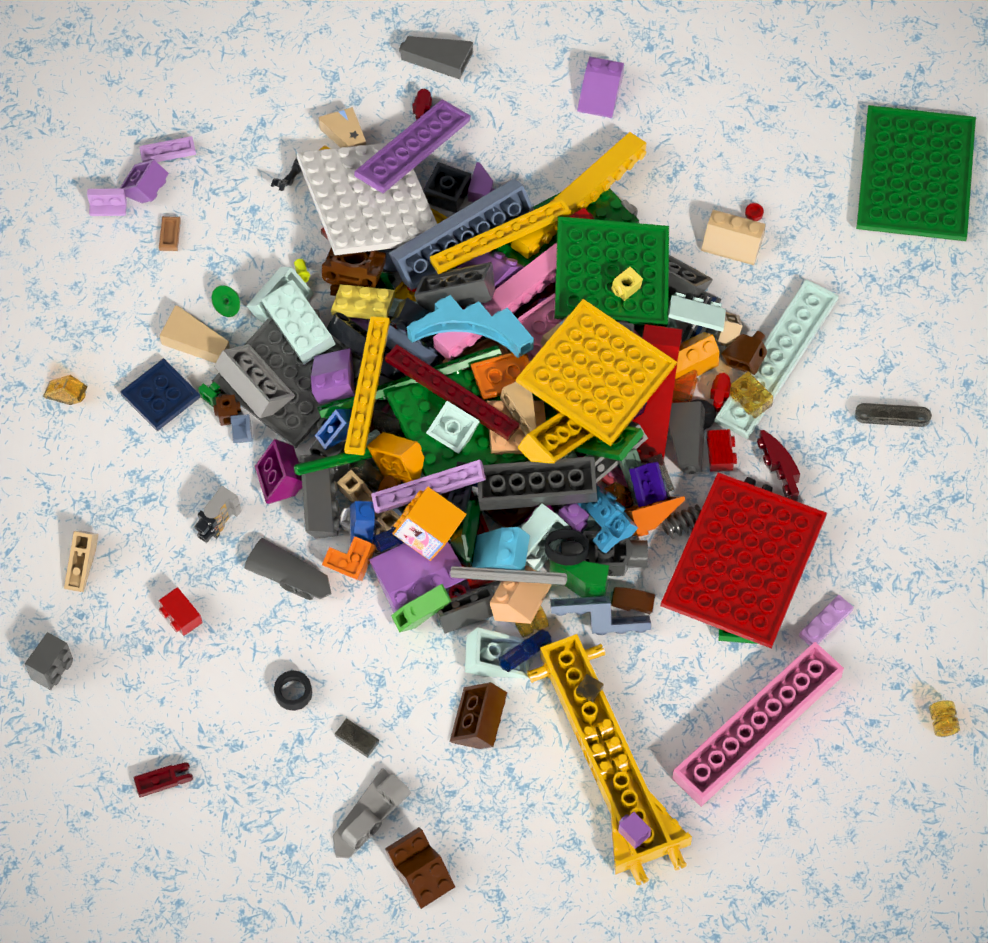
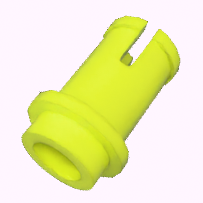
(301, 270)

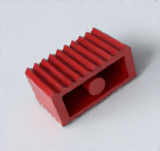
(720, 450)

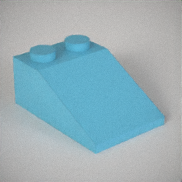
(501, 549)

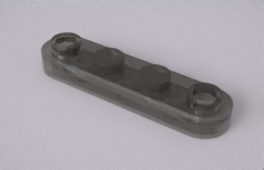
(893, 415)

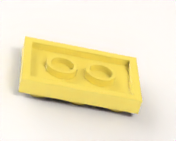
(363, 301)

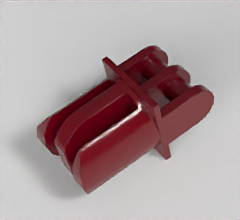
(422, 103)

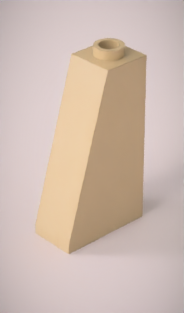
(192, 336)

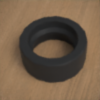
(293, 704)

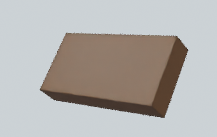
(169, 233)

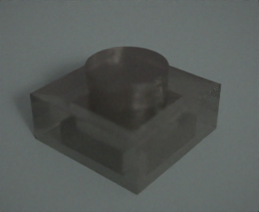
(589, 688)

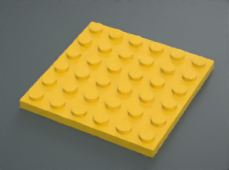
(596, 372)

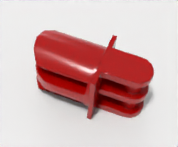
(720, 390)

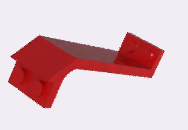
(658, 408)

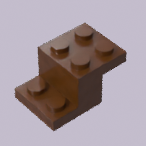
(420, 867)

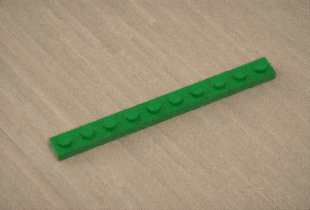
(454, 366)

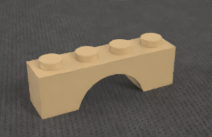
(356, 490)

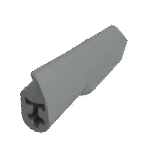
(367, 815)

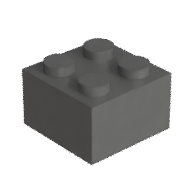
(49, 661)

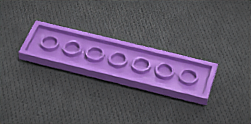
(412, 146)

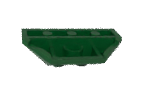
(465, 535)

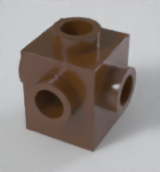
(226, 407)

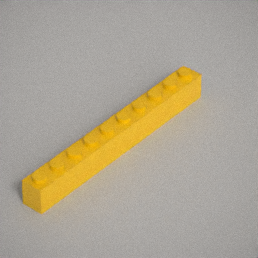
(587, 188)

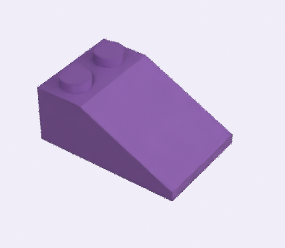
(601, 87)
(333, 376)

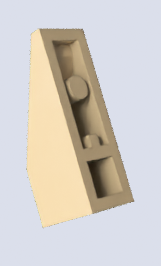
(520, 405)
(80, 560)

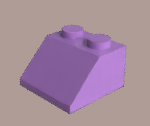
(144, 181)

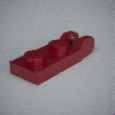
(161, 779)

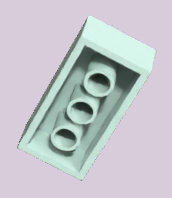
(298, 322)

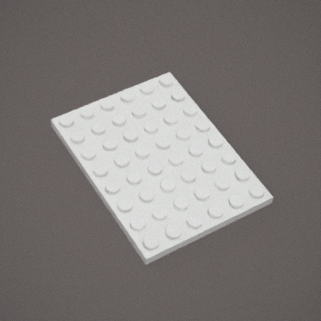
(355, 213)

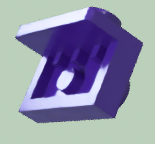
(648, 483)

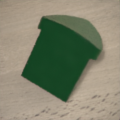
(385, 281)

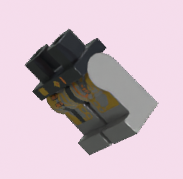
(216, 514)

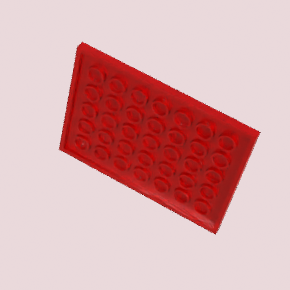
(744, 560)

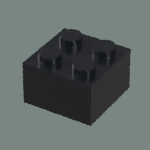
(447, 187)

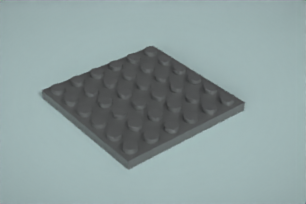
(300, 414)

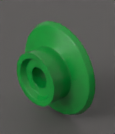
(225, 301)

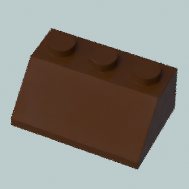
(478, 716)

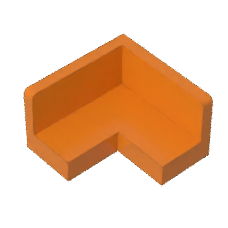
(354, 562)

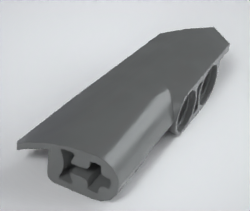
(289, 571)

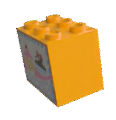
(428, 523)

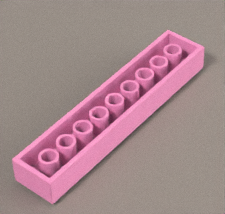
(757, 724)

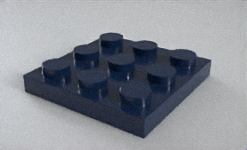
(160, 394)

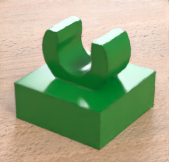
(209, 393)

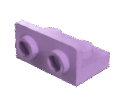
(107, 202)

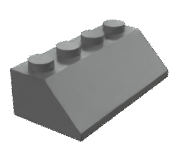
(253, 380)

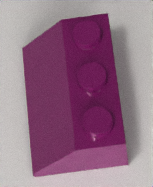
(277, 472)

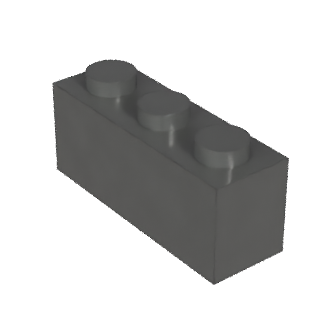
(466, 609)

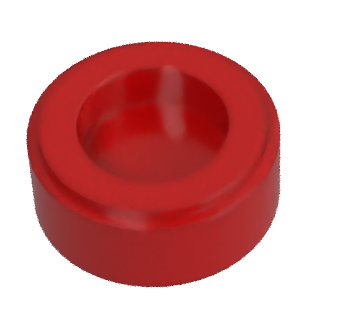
(754, 212)

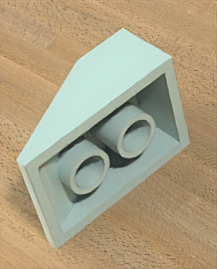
(484, 651)

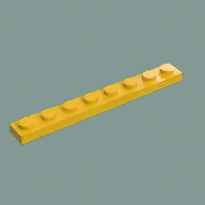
(499, 236)
(367, 386)

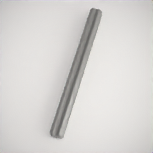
(508, 575)

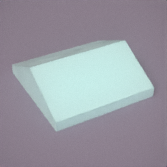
(453, 427)

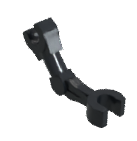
(288, 180)

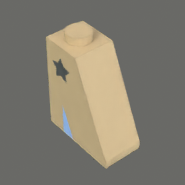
(342, 128)

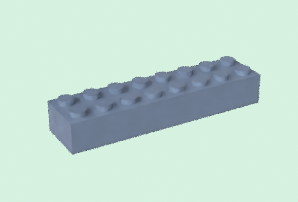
(486, 213)

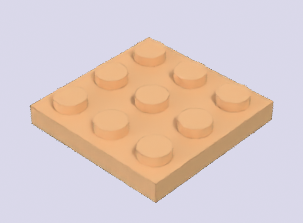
(500, 445)

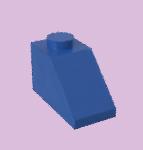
(335, 428)

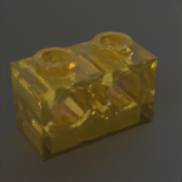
(754, 392)

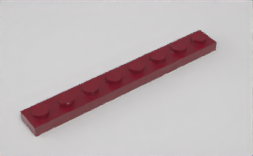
(452, 392)

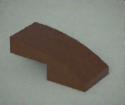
(632, 599)

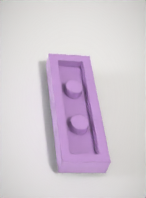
(168, 150)
(826, 621)

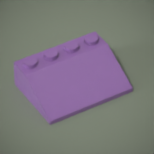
(408, 574)

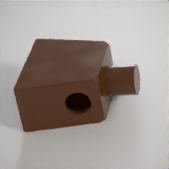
(746, 352)

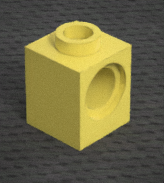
(629, 277)

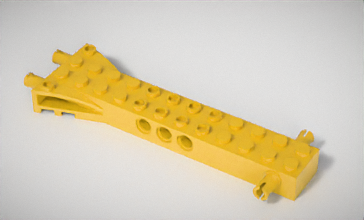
(610, 759)

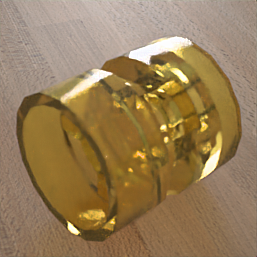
(539, 622)
(944, 718)

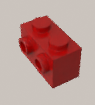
(180, 612)

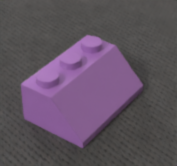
(503, 267)

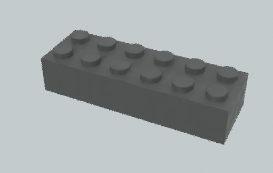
(537, 483)

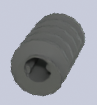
(681, 521)

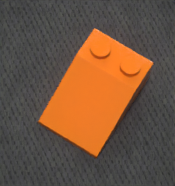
(653, 514)

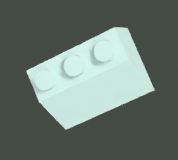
(280, 278)
(696, 312)
(538, 527)

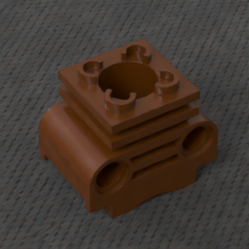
(353, 269)

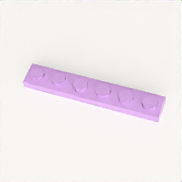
(439, 482)

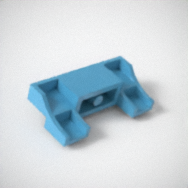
(611, 517)

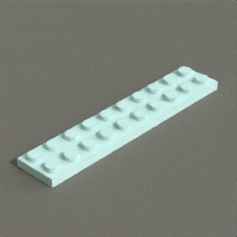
(784, 350)

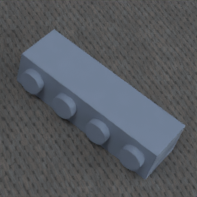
(399, 337)

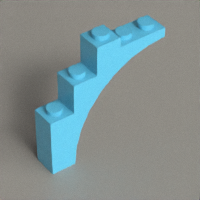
(473, 319)

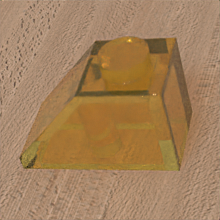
(66, 390)

